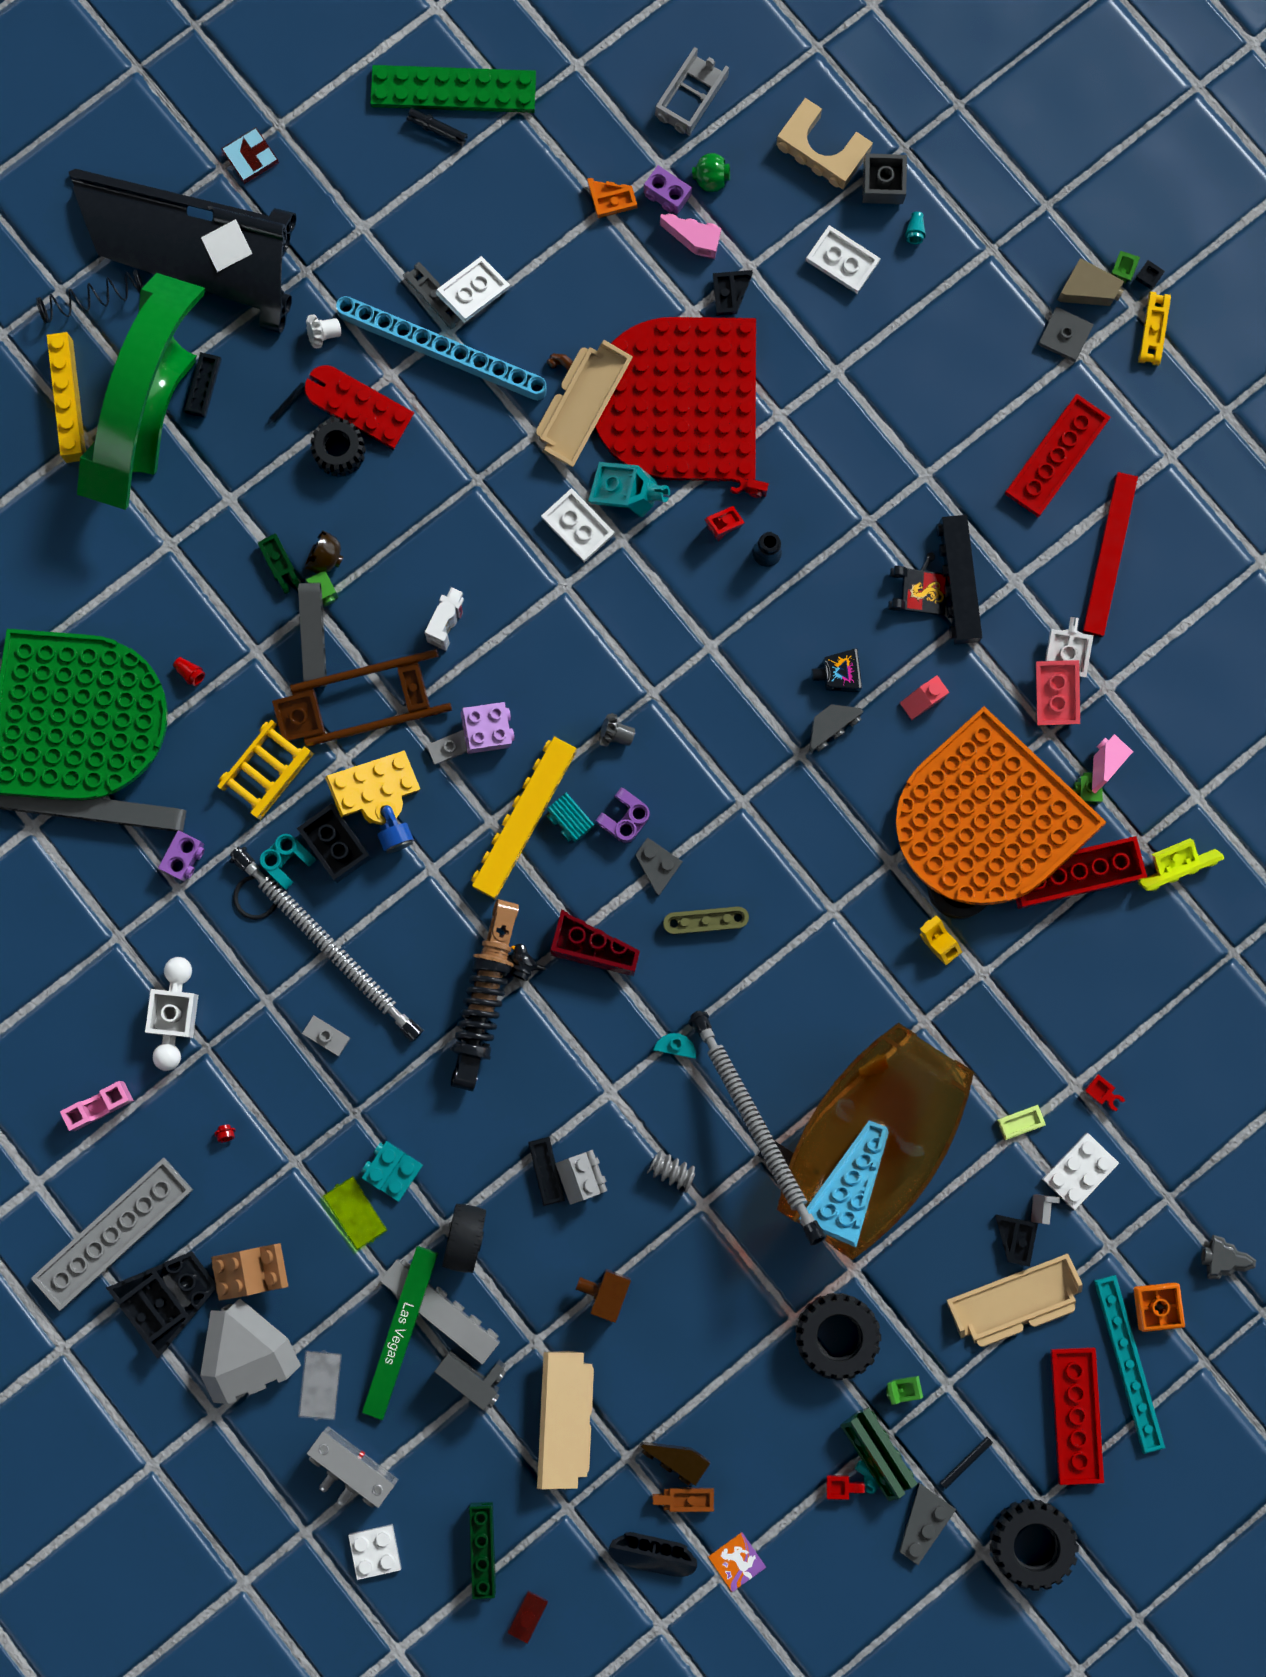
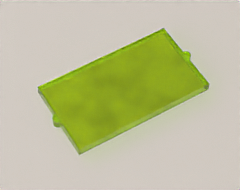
(355, 1213)

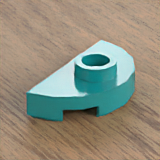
(677, 1045)

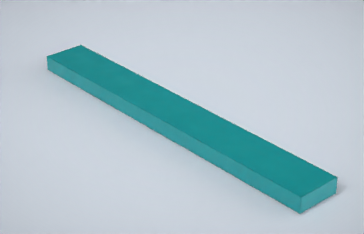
(1129, 1364)

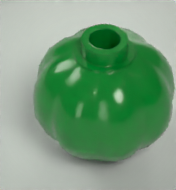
(711, 172)

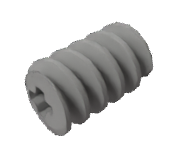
(672, 1170)

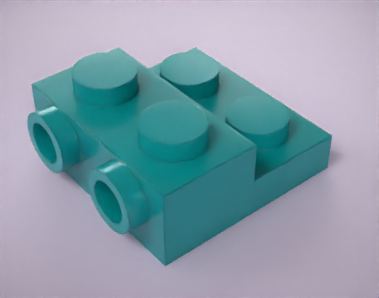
(391, 1170)

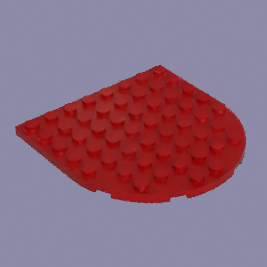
(686, 399)

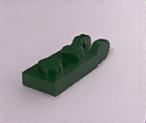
(278, 560)

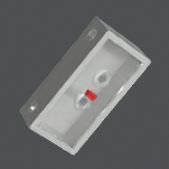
(352, 1467)

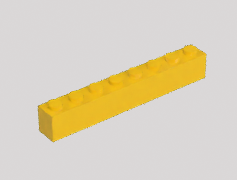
(524, 818)

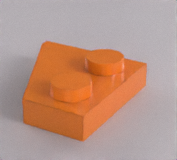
(611, 198)

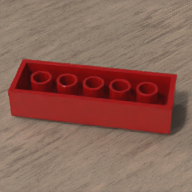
(1091, 871)

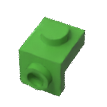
(1125, 266)
(904, 1390)

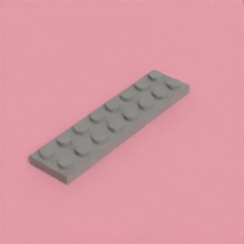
(112, 1234)

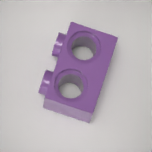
(671, 186)
(176, 853)

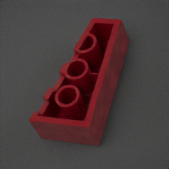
(591, 946)

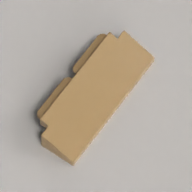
(586, 394)
(1022, 1298)
(565, 1420)

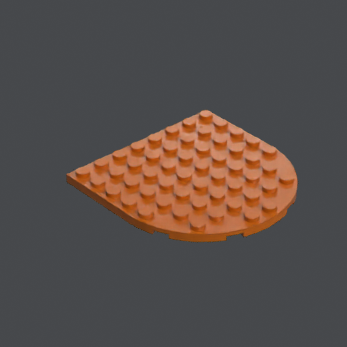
(989, 816)

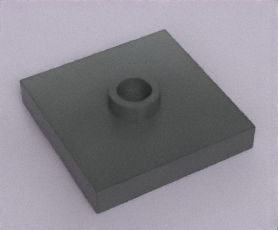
(1065, 334)

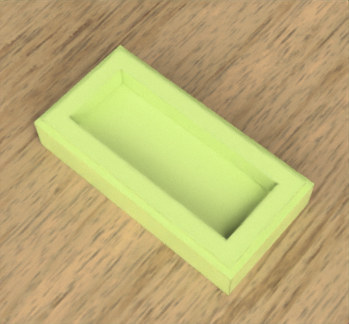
(1021, 1122)

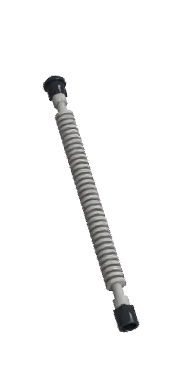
(247, 863)
(757, 1127)

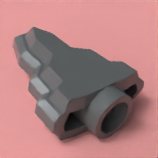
(1224, 1259)

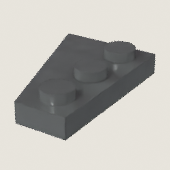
(926, 1521)

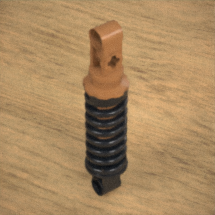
(489, 968)

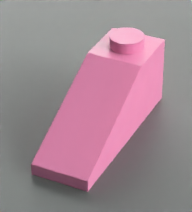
(1108, 760)

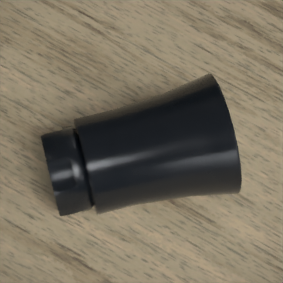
(767, 556)

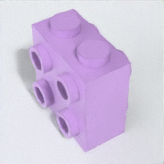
(487, 727)

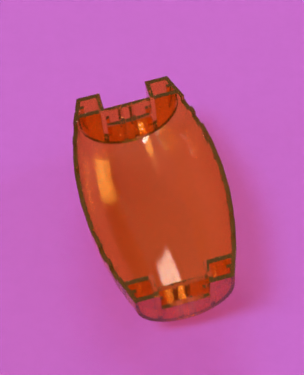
(911, 1093)

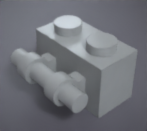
(581, 1177)

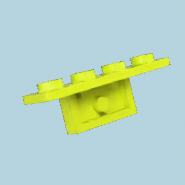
(1177, 862)

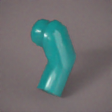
(870, 1483)

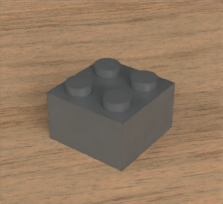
(884, 178)

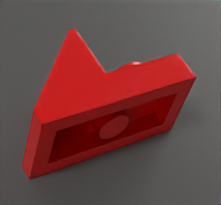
(724, 522)

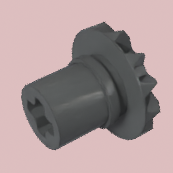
(615, 732)

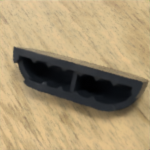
(653, 1554)

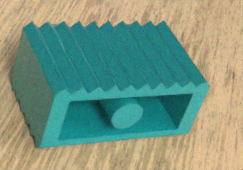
(570, 818)

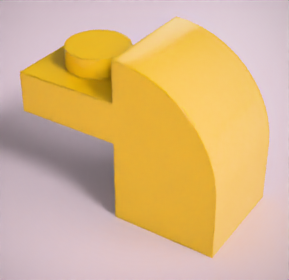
(939, 940)

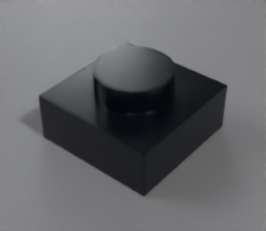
(1149, 275)

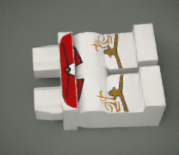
(444, 619)

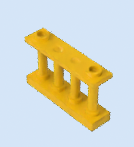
(273, 789)

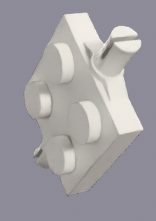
(1070, 645)

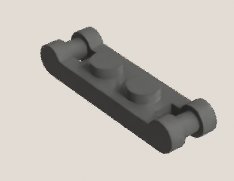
(427, 290)

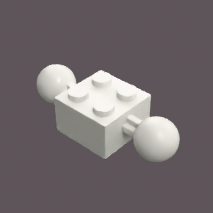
(172, 1013)

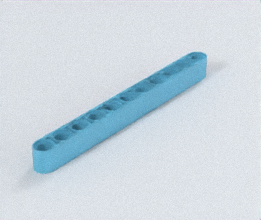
(436, 340)

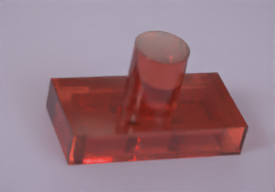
(527, 1616)

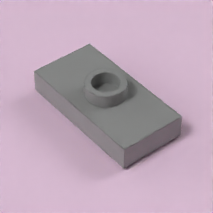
(447, 747)
(326, 1035)

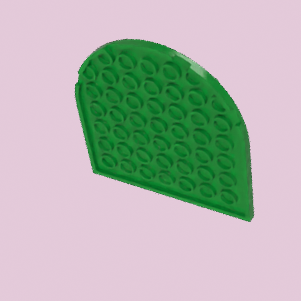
(76, 715)

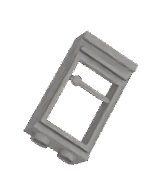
(705, 73)

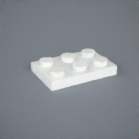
(843, 259)
(472, 289)
(577, 525)
(1080, 1171)

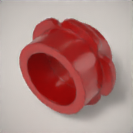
(225, 1133)

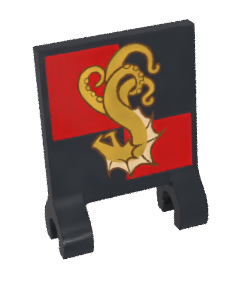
(921, 591)

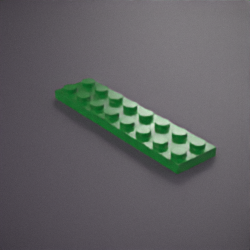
(453, 88)

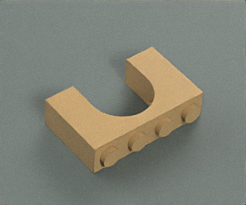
(835, 168)

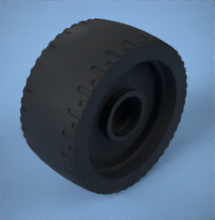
(464, 1238)

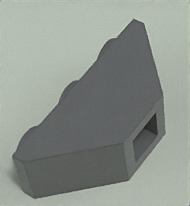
(831, 724)

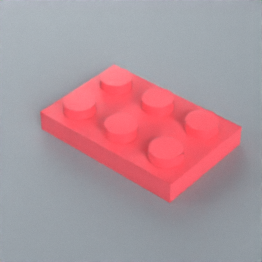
(1058, 692)

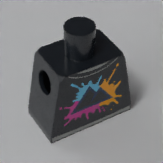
(840, 672)

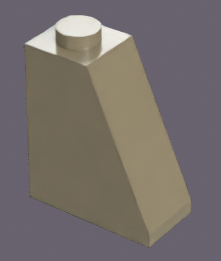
(1091, 286)

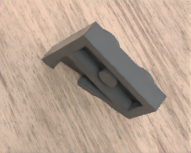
(657, 864)

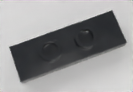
(203, 385)
(546, 1171)

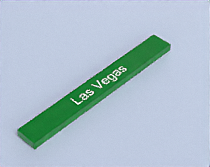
(400, 1332)

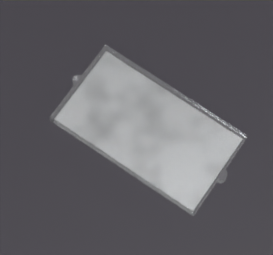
(320, 1385)

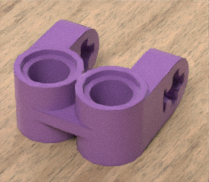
(628, 820)

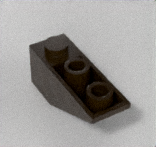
(683, 1460)

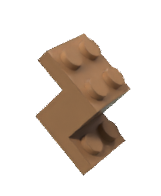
(249, 1271)

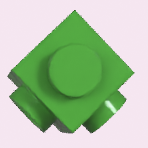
(1083, 788)

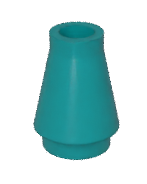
(916, 230)

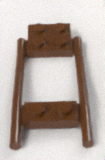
(300, 713)

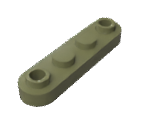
(706, 920)

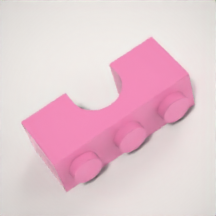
(96, 1107)

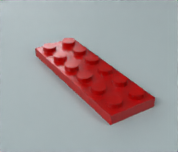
(1057, 455)
(1077, 1416)

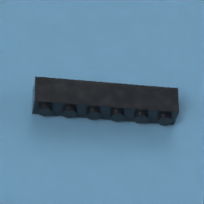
(960, 576)

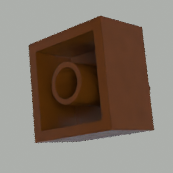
(607, 1294)

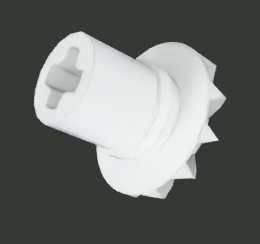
(321, 330)

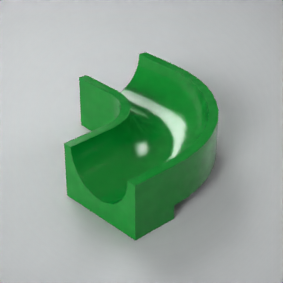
(139, 393)

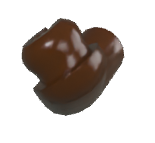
(559, 359)

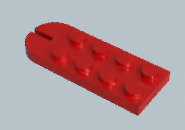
(358, 404)

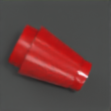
(190, 672)

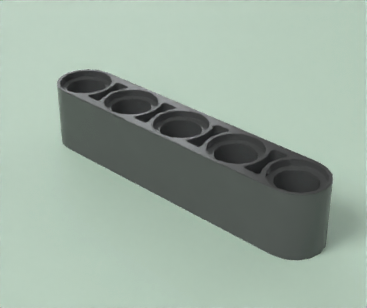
(312, 631)

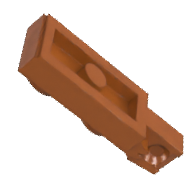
(686, 1499)

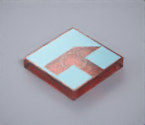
(250, 155)

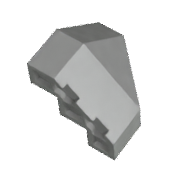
(243, 1353)

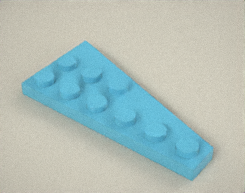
(847, 1191)

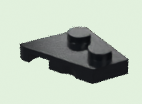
(730, 290)

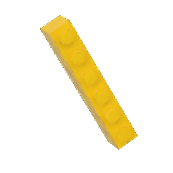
(66, 396)

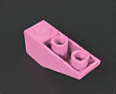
(697, 237)

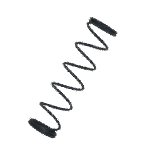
(42, 310)

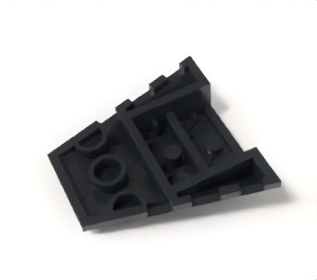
(164, 1299)

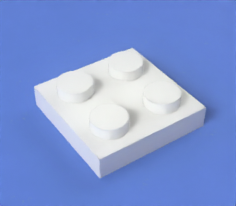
(374, 1552)

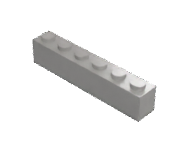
(446, 1315)

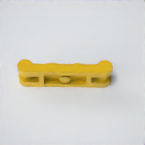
(1154, 328)

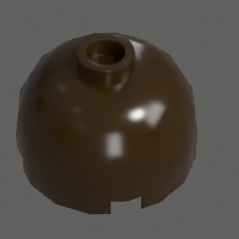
(324, 554)

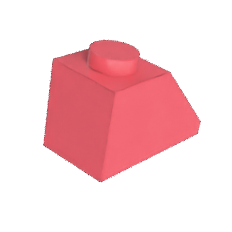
(924, 697)

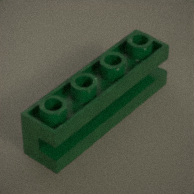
(878, 1454)
(482, 1550)

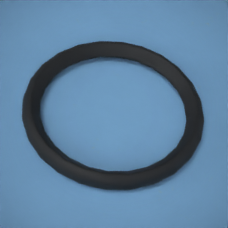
(241, 911)

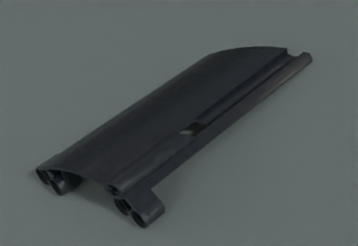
(156, 235)

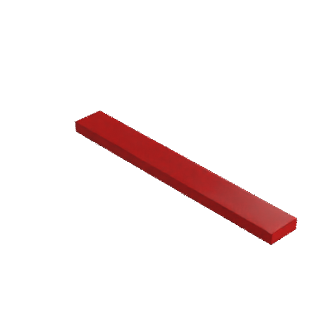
(1110, 554)

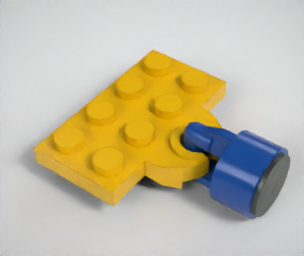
(377, 792)

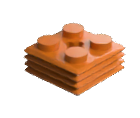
(1169, 1317)

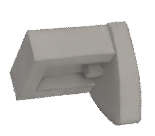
(1042, 1208)

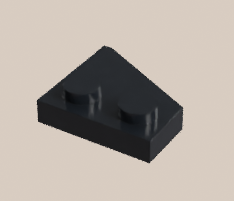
(1017, 1238)

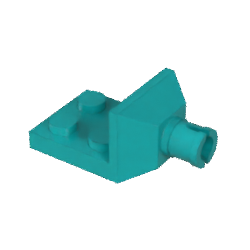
(626, 487)

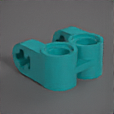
(283, 856)

